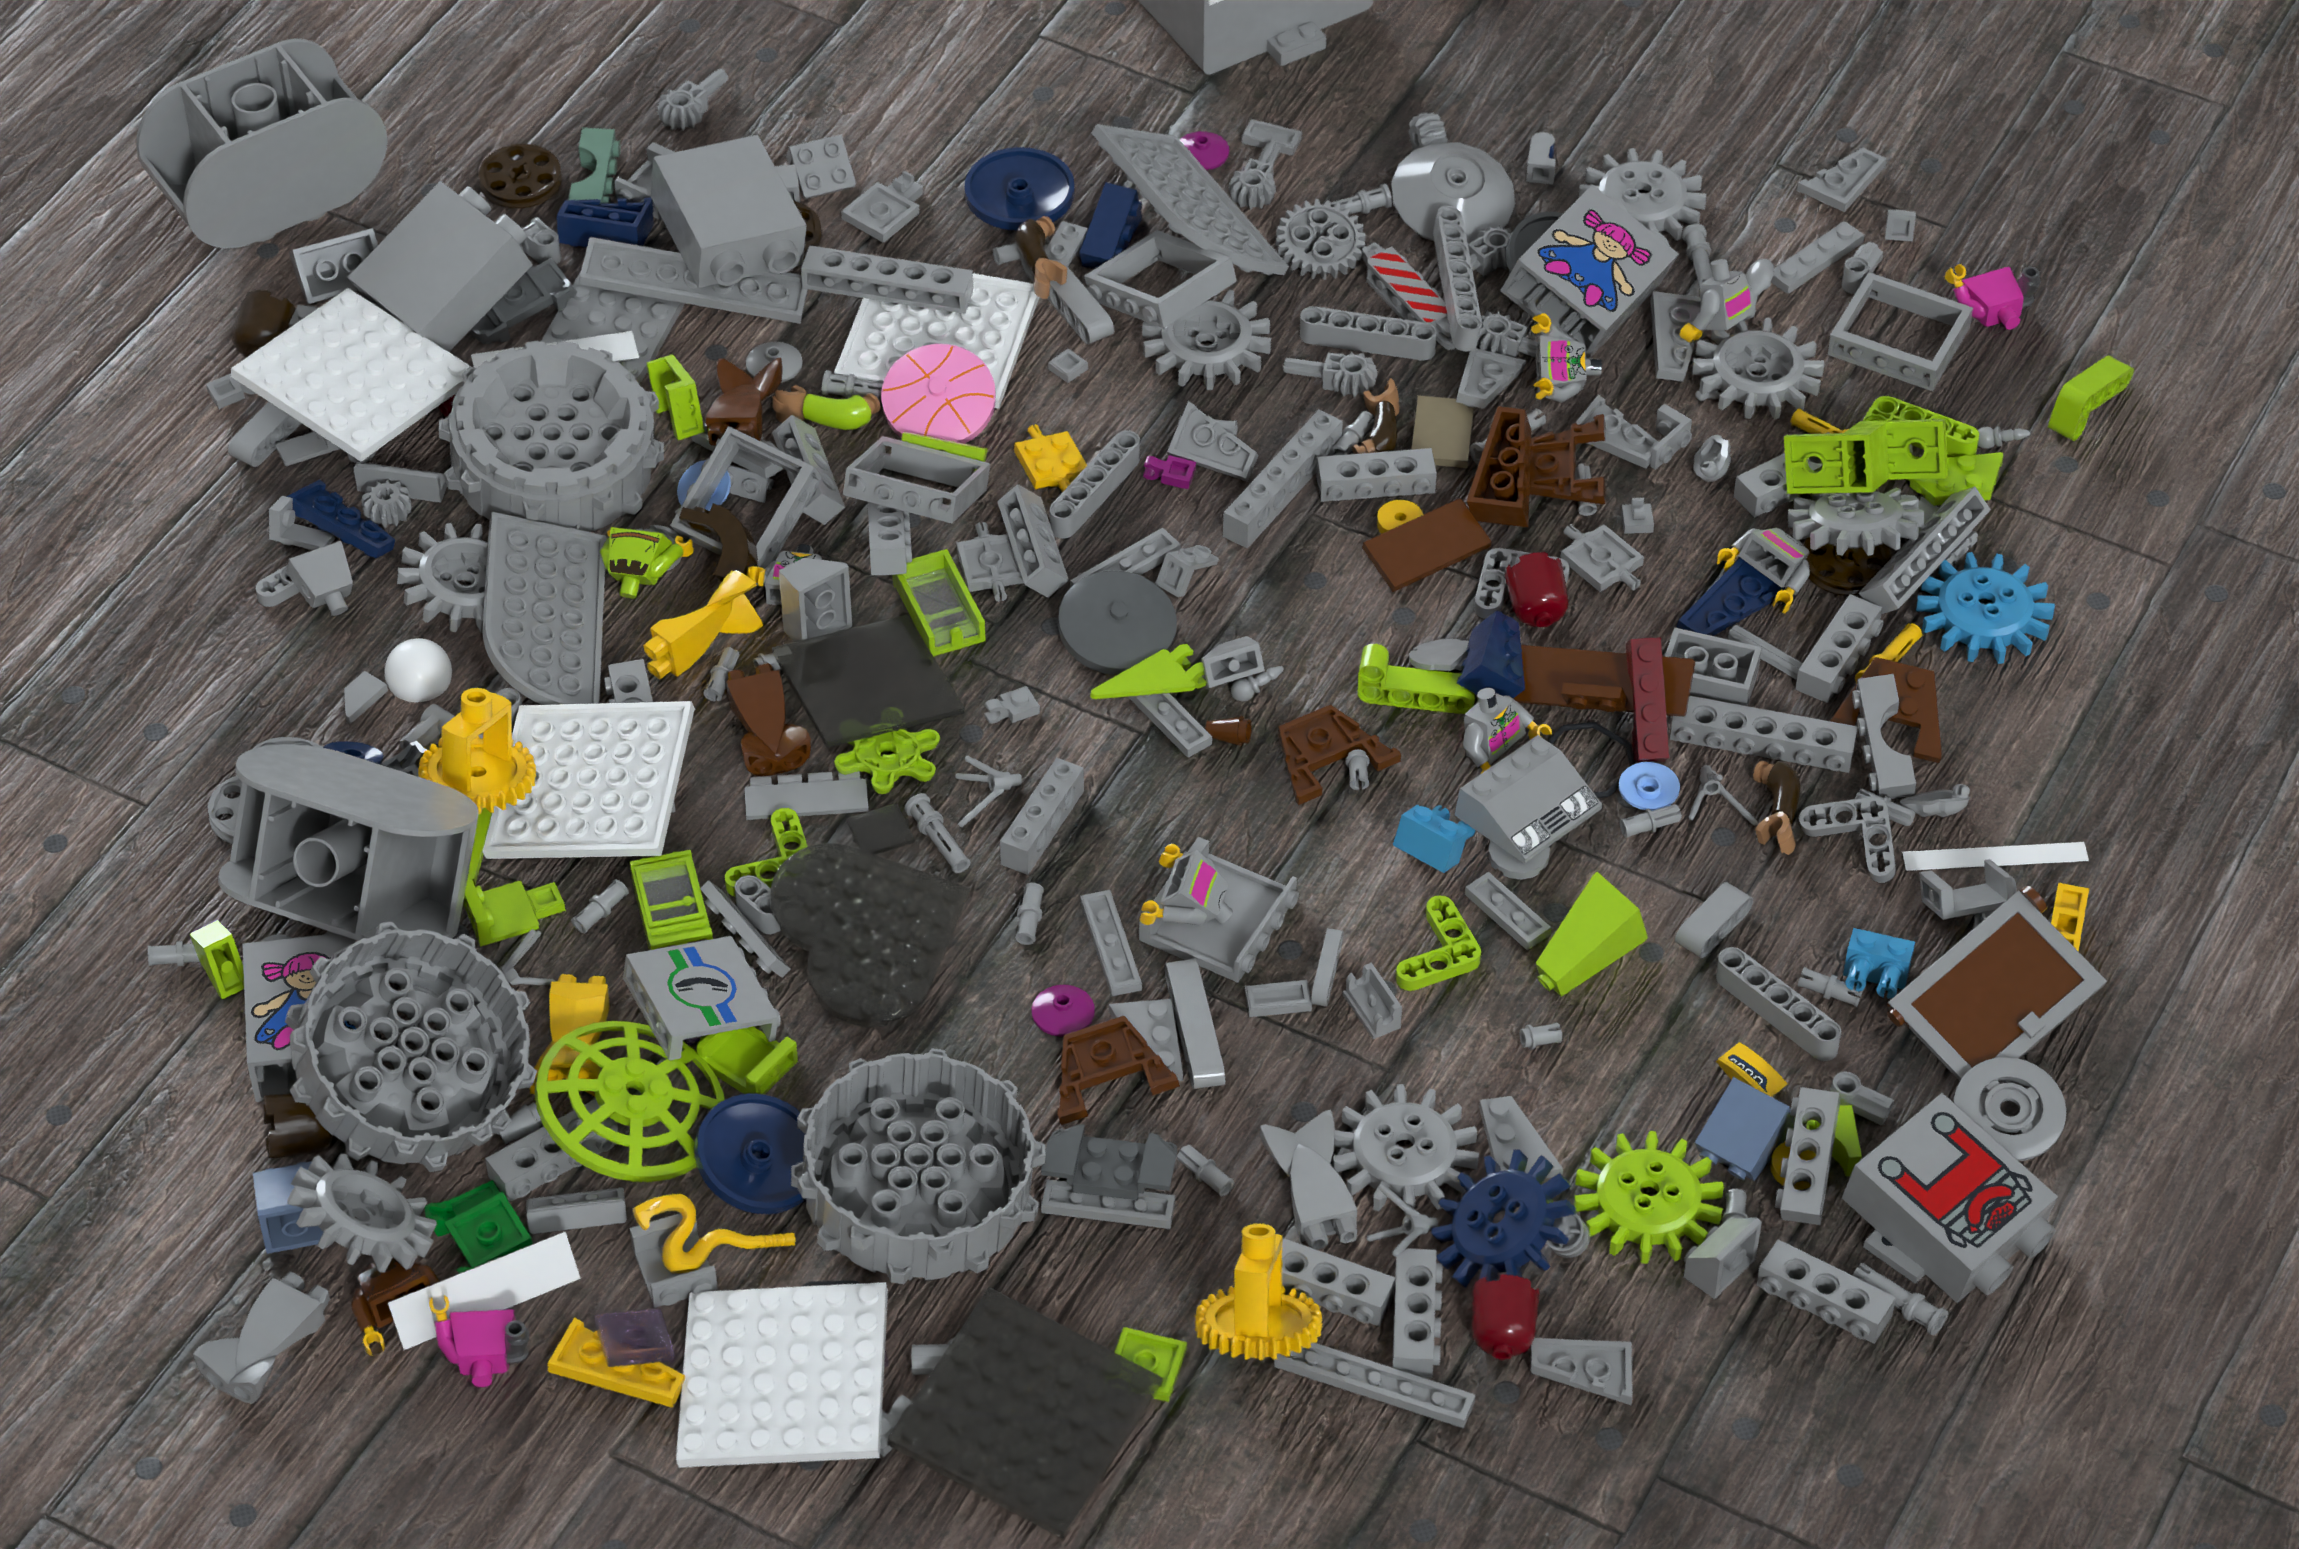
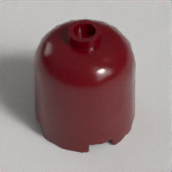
(1537, 589)
(1504, 1315)

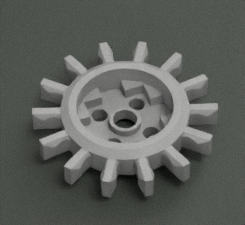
(1668, 198)
(1210, 323)
(1761, 352)
(1856, 520)
(450, 560)
(1418, 1169)
(385, 1219)

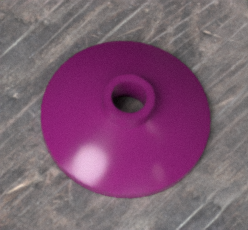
(1207, 148)
(1062, 1019)

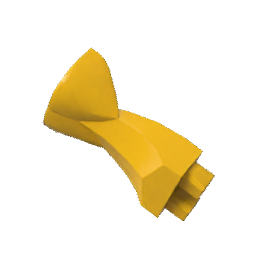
(684, 639)
(570, 1008)

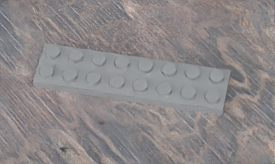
(666, 277)

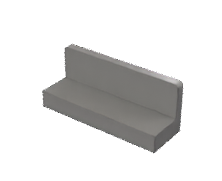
(420, 484)

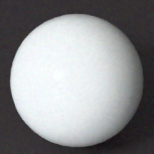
(418, 670)

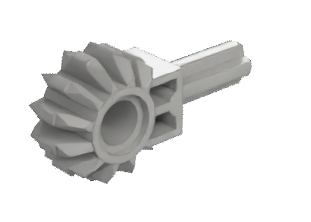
(689, 102)
(1255, 182)
(1489, 250)
(1504, 336)
(1340, 372)

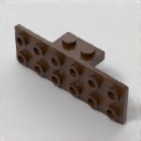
(1596, 680)

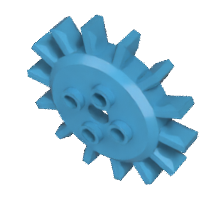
(1973, 621)

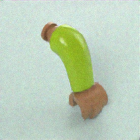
(830, 412)

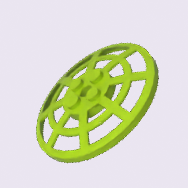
(621, 1106)

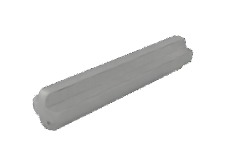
(1769, 652)

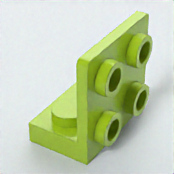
(498, 912)

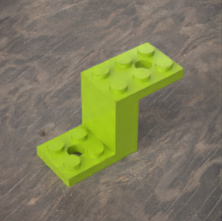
(1865, 456)

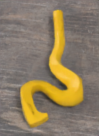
(684, 1262)

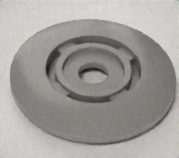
(2040, 1106)

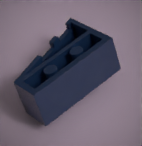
(613, 221)
(1111, 226)
(1494, 657)

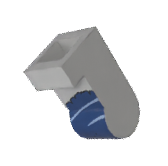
(1540, 161)

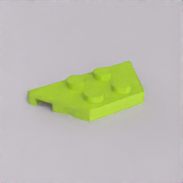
(1963, 473)

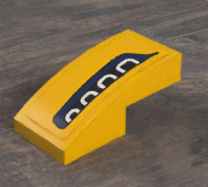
(1751, 1069)

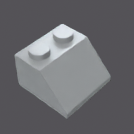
(1723, 1255)

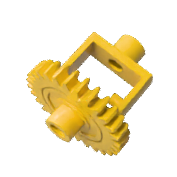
(483, 768)
(1256, 1313)

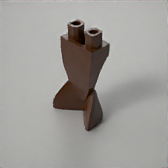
(741, 399)
(760, 706)

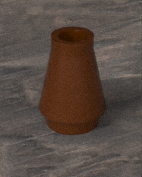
(1230, 730)

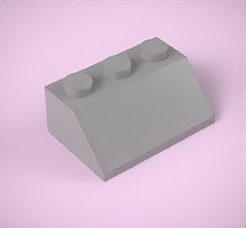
(325, 266)
(815, 598)

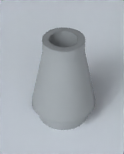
(523, 1122)

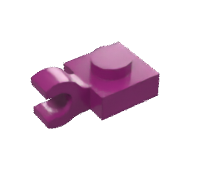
(1173, 472)

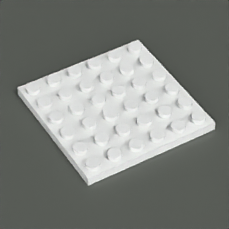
(990, 329)
(352, 374)
(599, 780)
(783, 1375)

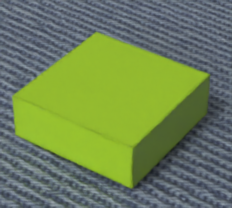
(546, 900)

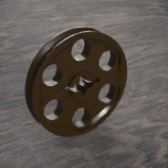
(525, 181)
(1850, 564)

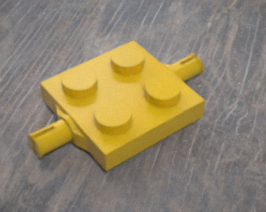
(1049, 459)

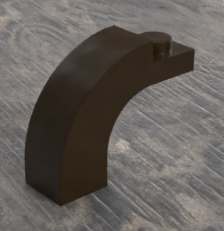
(737, 543)

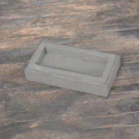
(1260, 133)
(1278, 998)

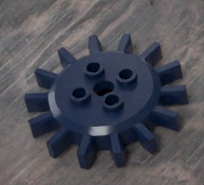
(1519, 1233)

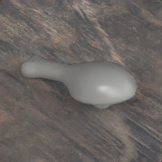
(1759, 278)

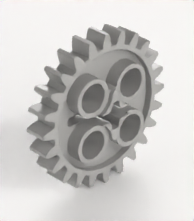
(1320, 239)

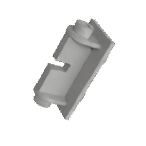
(749, 484)

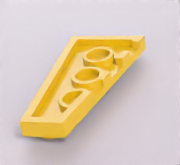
(582, 1359)

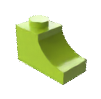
(1846, 1141)

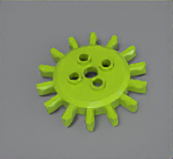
(1666, 1215)

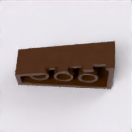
(1503, 474)

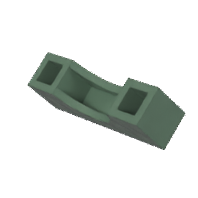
(597, 154)

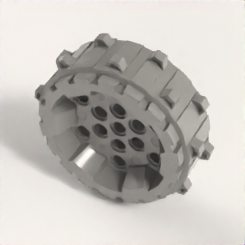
(552, 436)
(390, 1116)
(891, 1116)

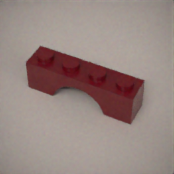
(1649, 706)

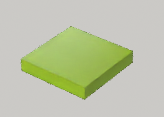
(1155, 1354)

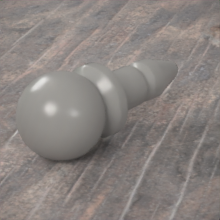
(1990, 436)
(1244, 689)

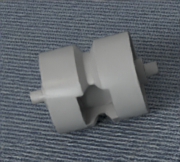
(1577, 1233)

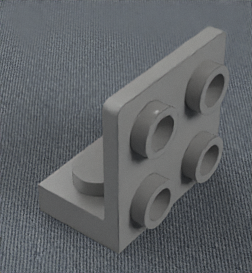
(822, 166)

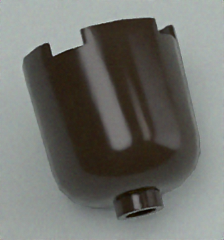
(260, 321)
(292, 1127)

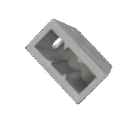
(323, 577)

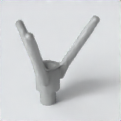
(997, 781)
(1711, 785)
(508, 968)
(1413, 1223)

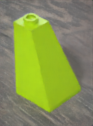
(1591, 937)

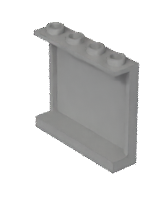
(1231, 946)

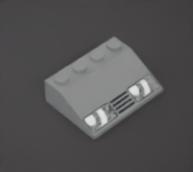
(1527, 800)

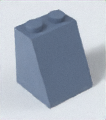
(1744, 1130)
(276, 1215)

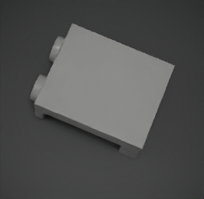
(640, 183)

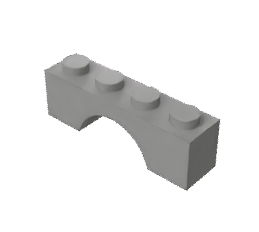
(1891, 771)

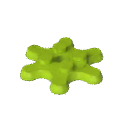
(888, 768)

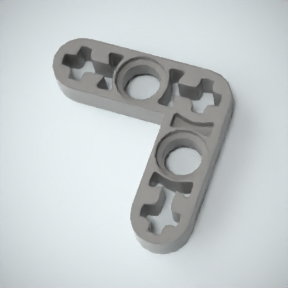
(1497, 593)
(1869, 825)

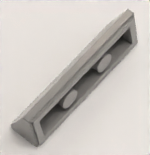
(576, 1210)

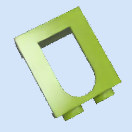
(676, 396)

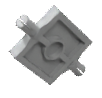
(1602, 557)
(989, 562)

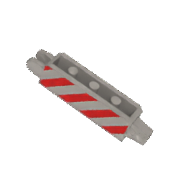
(1406, 290)

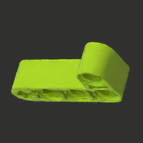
(2087, 393)
(1960, 437)
(1409, 686)

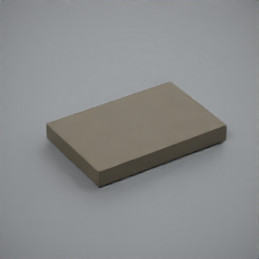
(1444, 428)

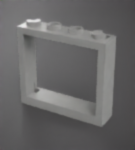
(1212, 271)
(1891, 360)
(919, 461)
(786, 514)

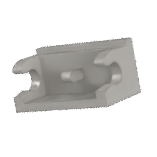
(1373, 1002)

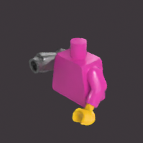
(1995, 294)
(481, 1341)

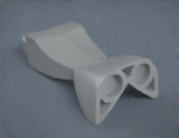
(1317, 1191)
(273, 1324)

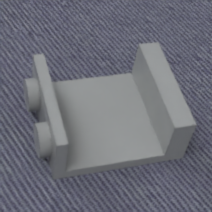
(1967, 900)
(660, 1282)

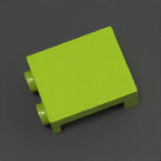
(748, 1059)

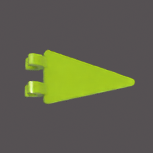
(1155, 675)

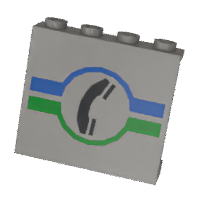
(698, 992)

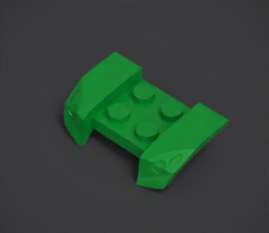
(480, 1225)

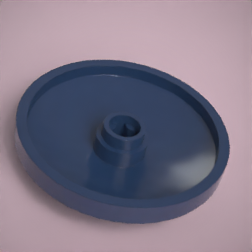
(1019, 186)
(749, 1152)

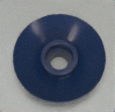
(358, 750)

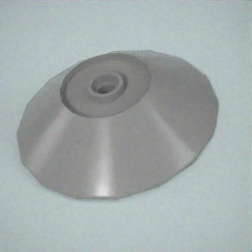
(1426, 183)

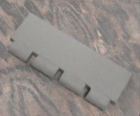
(816, 797)

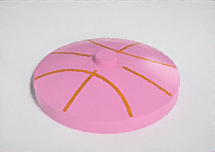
(939, 393)

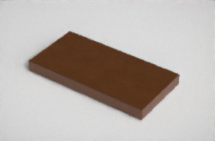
(1426, 544)

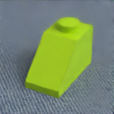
(219, 958)

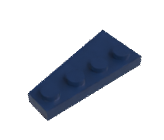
(333, 516)
(1731, 599)

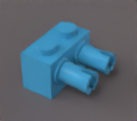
(1432, 836)
(1878, 960)

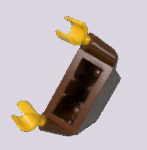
(380, 1288)

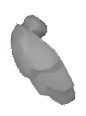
(1712, 459)
(1938, 802)

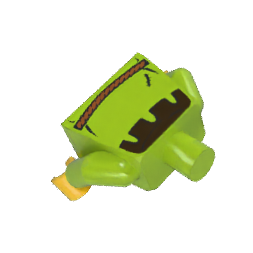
(640, 557)

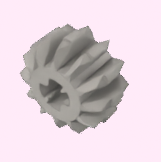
(1426, 129)
(386, 503)

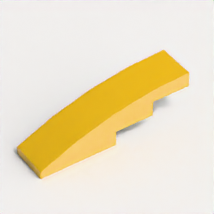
(2070, 912)

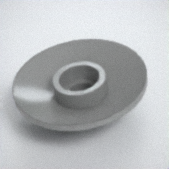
(767, 352)

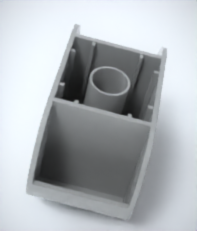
(261, 144)
(348, 843)

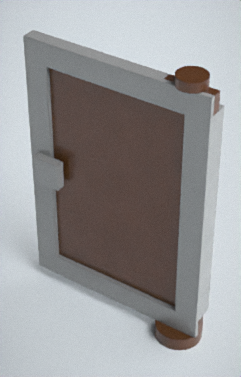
(1997, 988)

